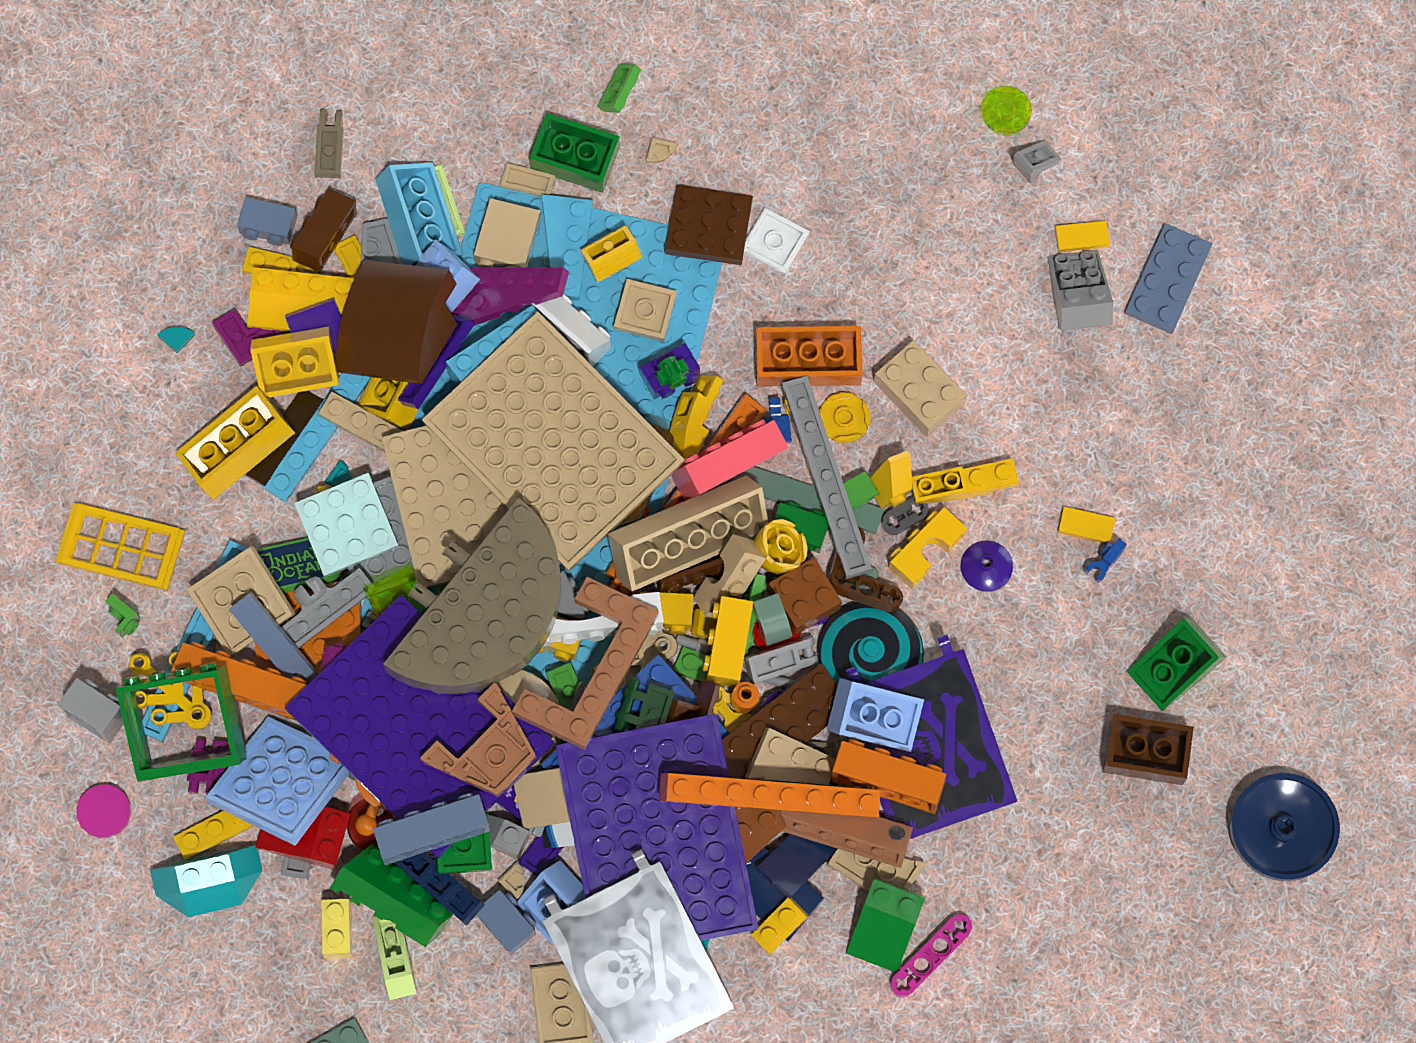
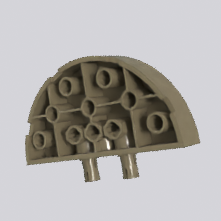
(488, 615)

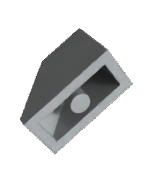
(507, 837)

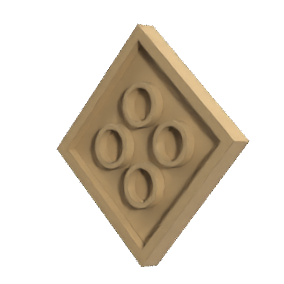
(230, 584)

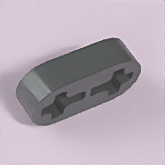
(908, 521)

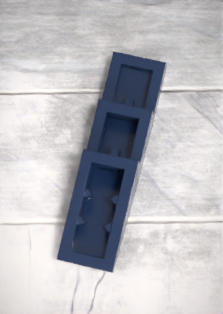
(442, 887)

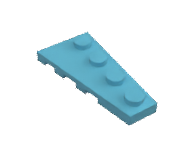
(567, 233)

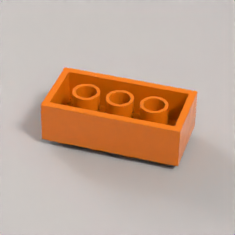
(821, 352)
(897, 778)

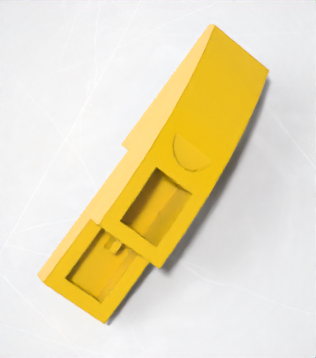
(691, 413)
(964, 483)

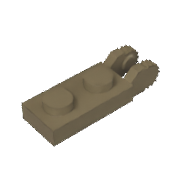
(329, 146)

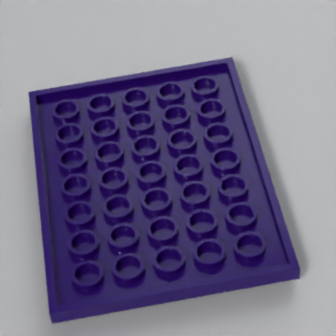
(385, 726)
(618, 810)

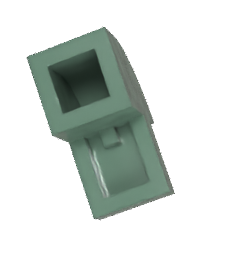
(772, 619)

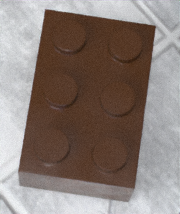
(1148, 749)

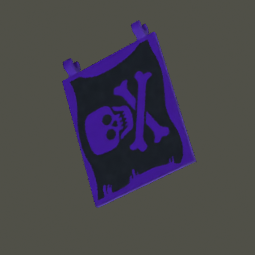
(950, 735)

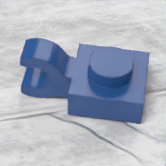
(782, 422)
(1110, 555)

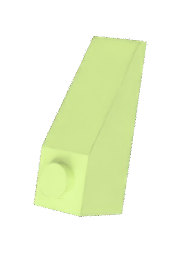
(394, 959)

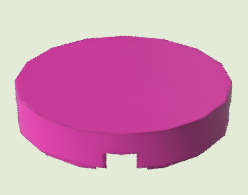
(103, 811)

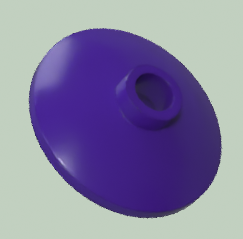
(986, 578)

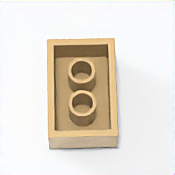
(920, 388)

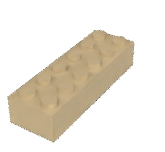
(687, 532)

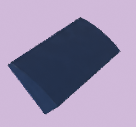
(769, 898)

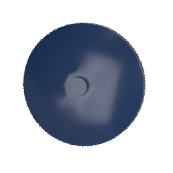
(1285, 827)

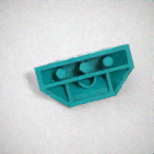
(208, 881)

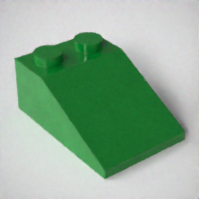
(1176, 663)
(886, 924)

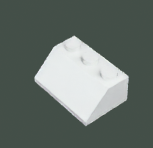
(576, 328)

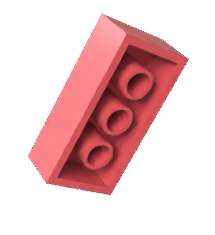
(726, 461)

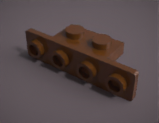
(692, 575)
(704, 705)

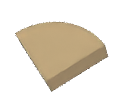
(660, 150)
(514, 881)

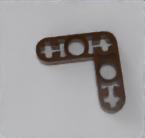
(875, 585)

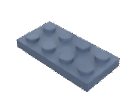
(1168, 278)

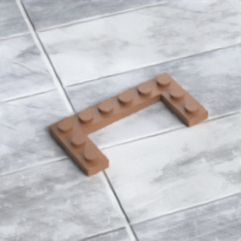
(580, 725)

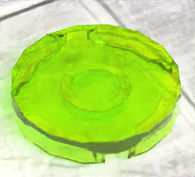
(1006, 110)

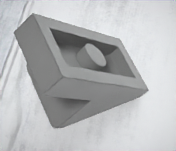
(1035, 159)

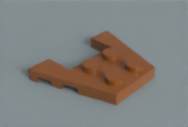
(758, 827)

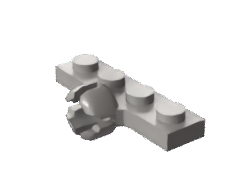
(324, 606)

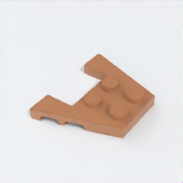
(495, 757)

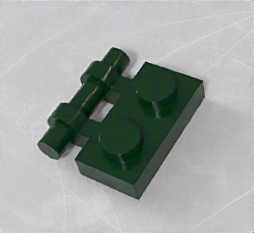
(653, 709)

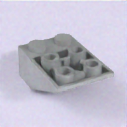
(1080, 290)

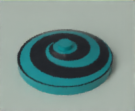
(871, 641)

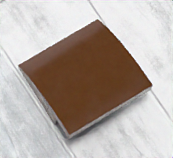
(395, 321)

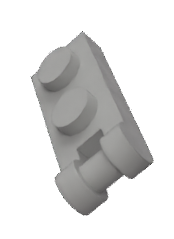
(780, 660)

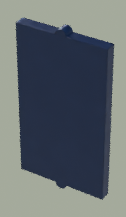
(794, 863)

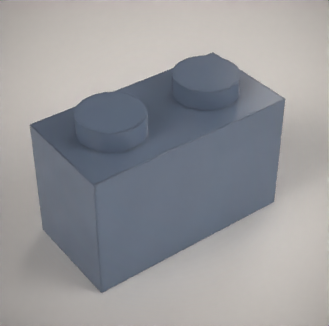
(267, 221)
(506, 921)

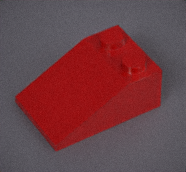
(319, 843)

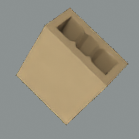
(507, 235)

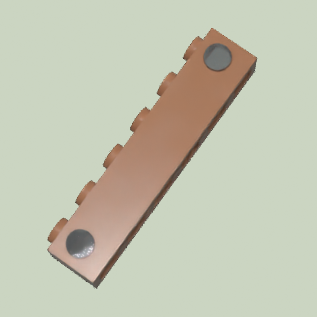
(863, 836)

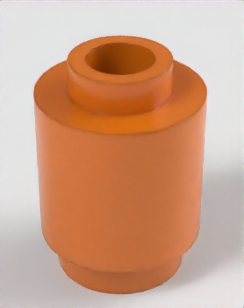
(739, 703)

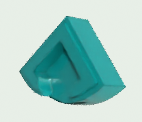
(176, 337)
(339, 475)

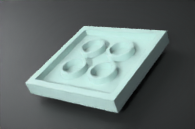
(346, 525)

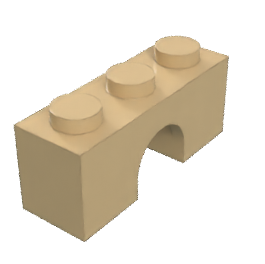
(741, 564)

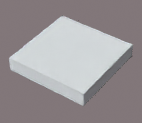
(775, 241)

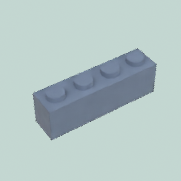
(431, 829)

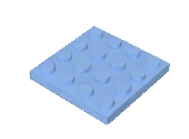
(280, 782)

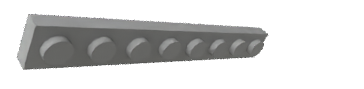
(826, 477)

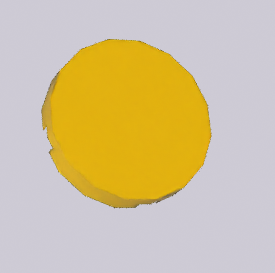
(839, 423)

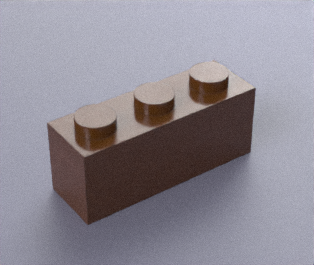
(323, 230)

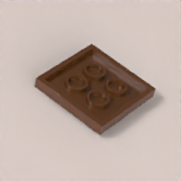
(709, 225)

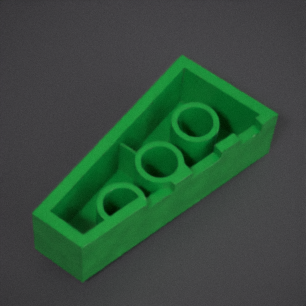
(392, 896)

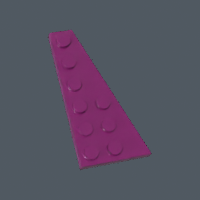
(509, 290)

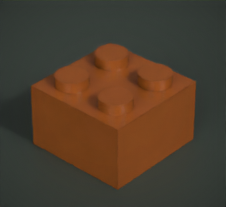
(805, 595)

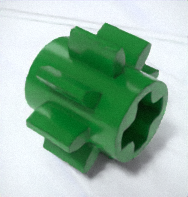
(672, 372)

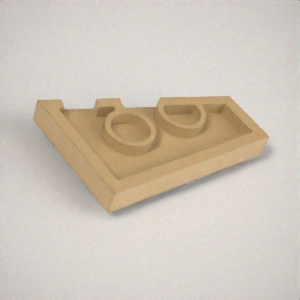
(789, 760)

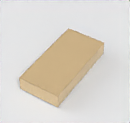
(527, 180)

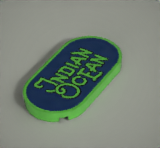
(293, 564)

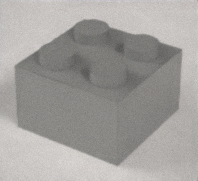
(92, 709)

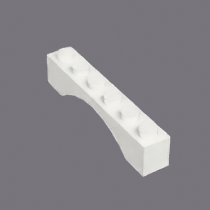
(600, 627)

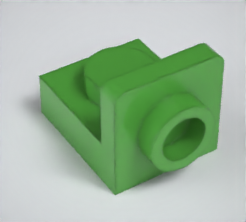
(120, 611)

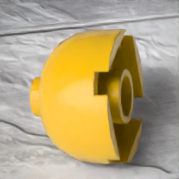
(781, 546)

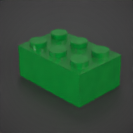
(575, 152)

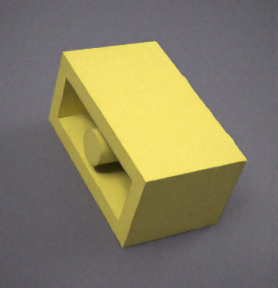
(336, 928)

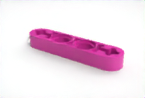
(933, 958)

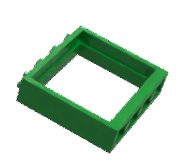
(134, 730)

